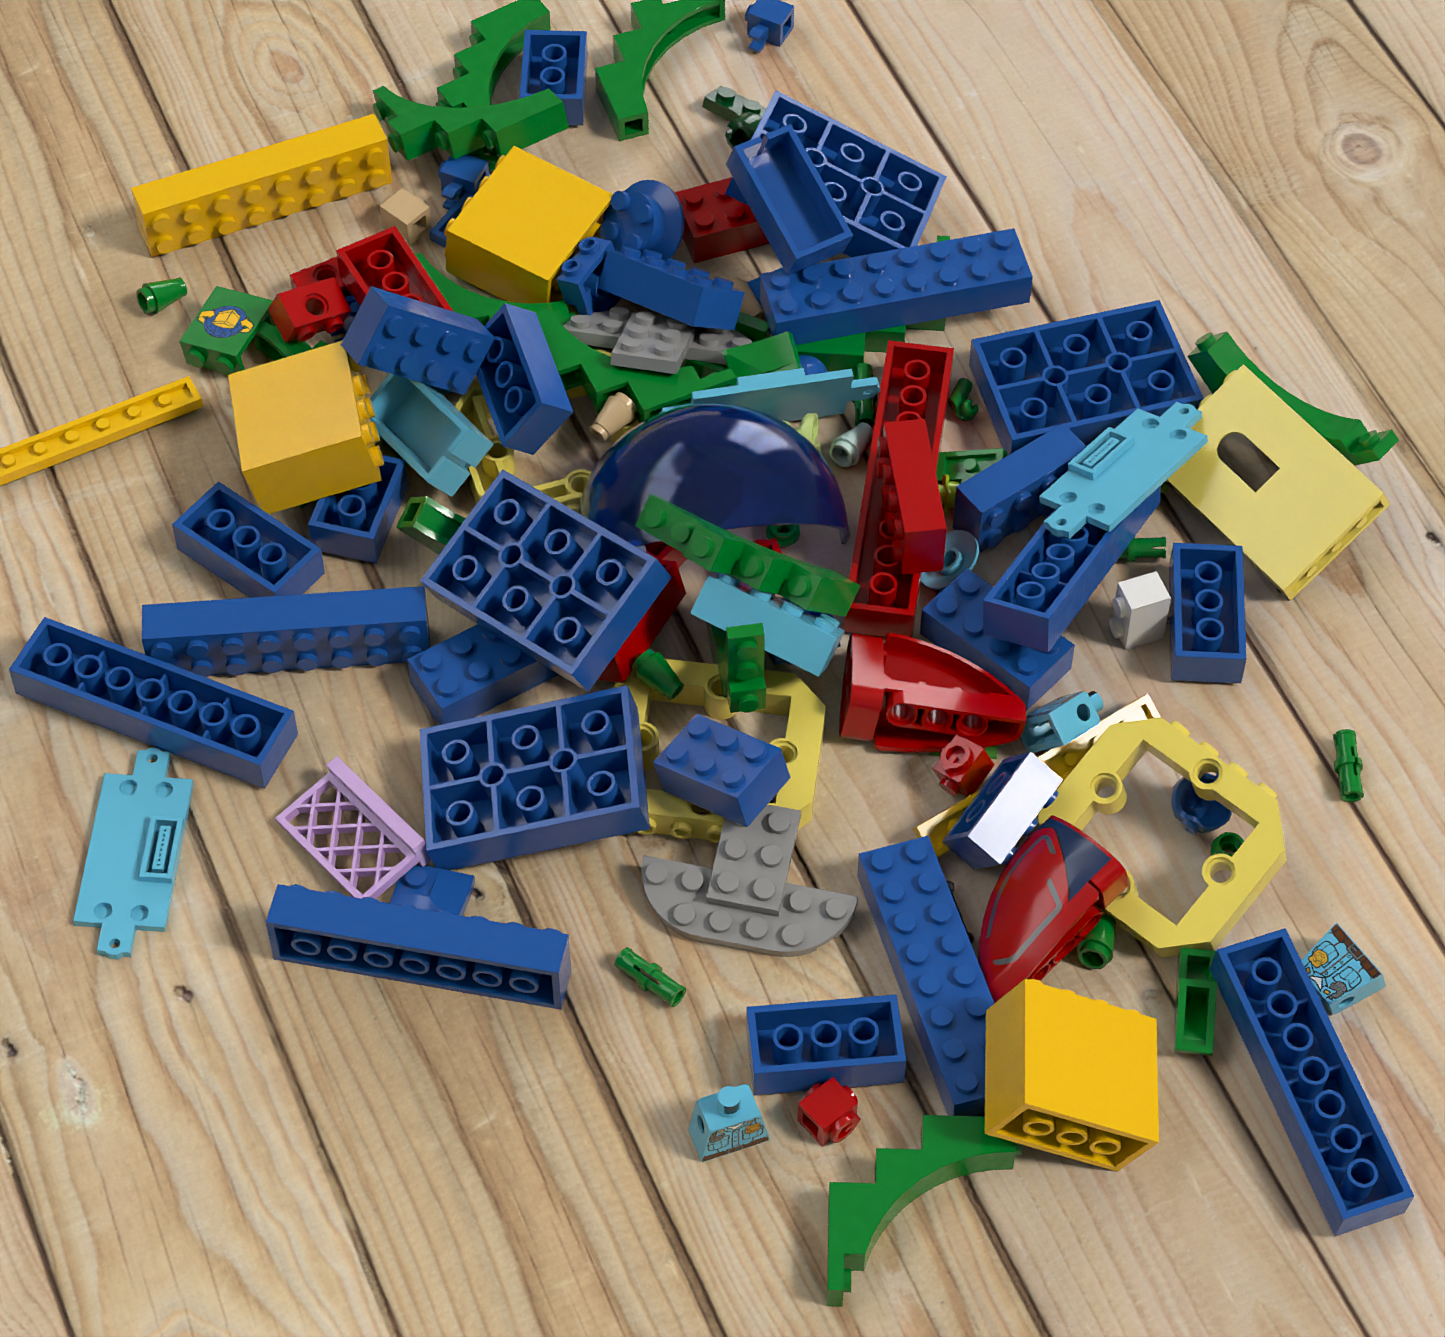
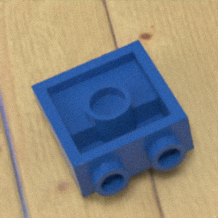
(582, 275)

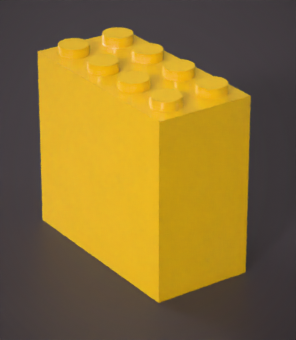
(523, 228)
(305, 427)
(1071, 1075)

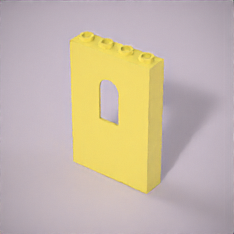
(1302, 511)

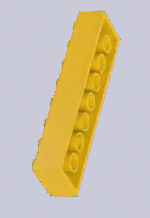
(262, 185)

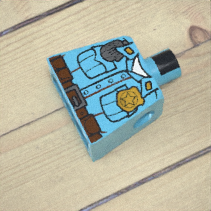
(1069, 719)
(1341, 971)
(726, 1123)

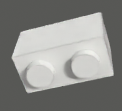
(1140, 610)

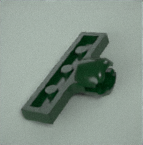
(742, 113)

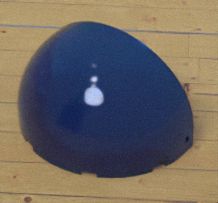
(719, 465)

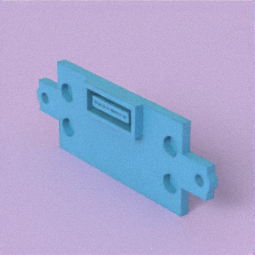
(791, 393)
(1122, 469)
(134, 853)

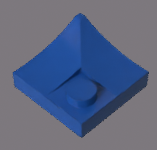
(434, 889)

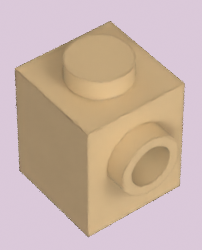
(406, 213)

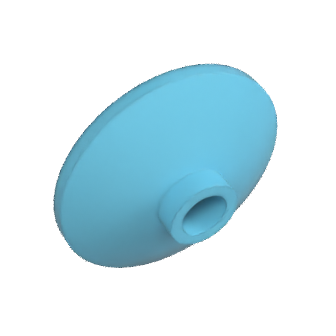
(960, 553)

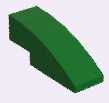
(1195, 1002)

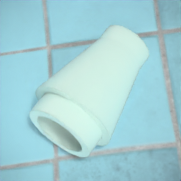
(849, 447)

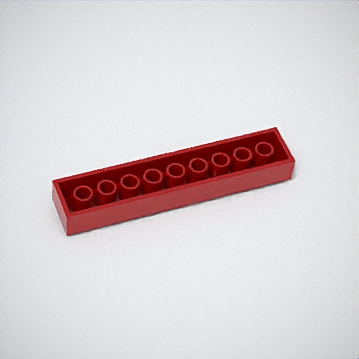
(911, 388)

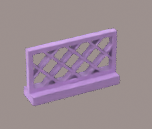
(370, 807)

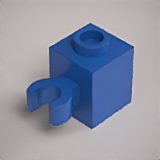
(769, 22)
(461, 176)

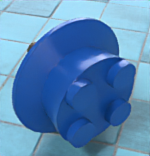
(644, 218)

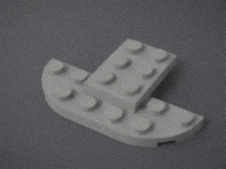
(652, 340)
(746, 892)

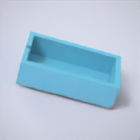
(428, 432)
(787, 627)

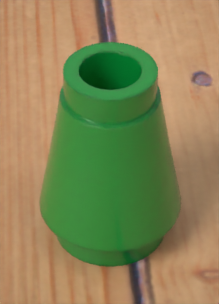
(160, 294)
(656, 673)
(1098, 946)

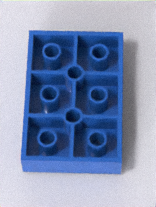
(874, 186)
(1081, 374)
(546, 579)
(533, 779)

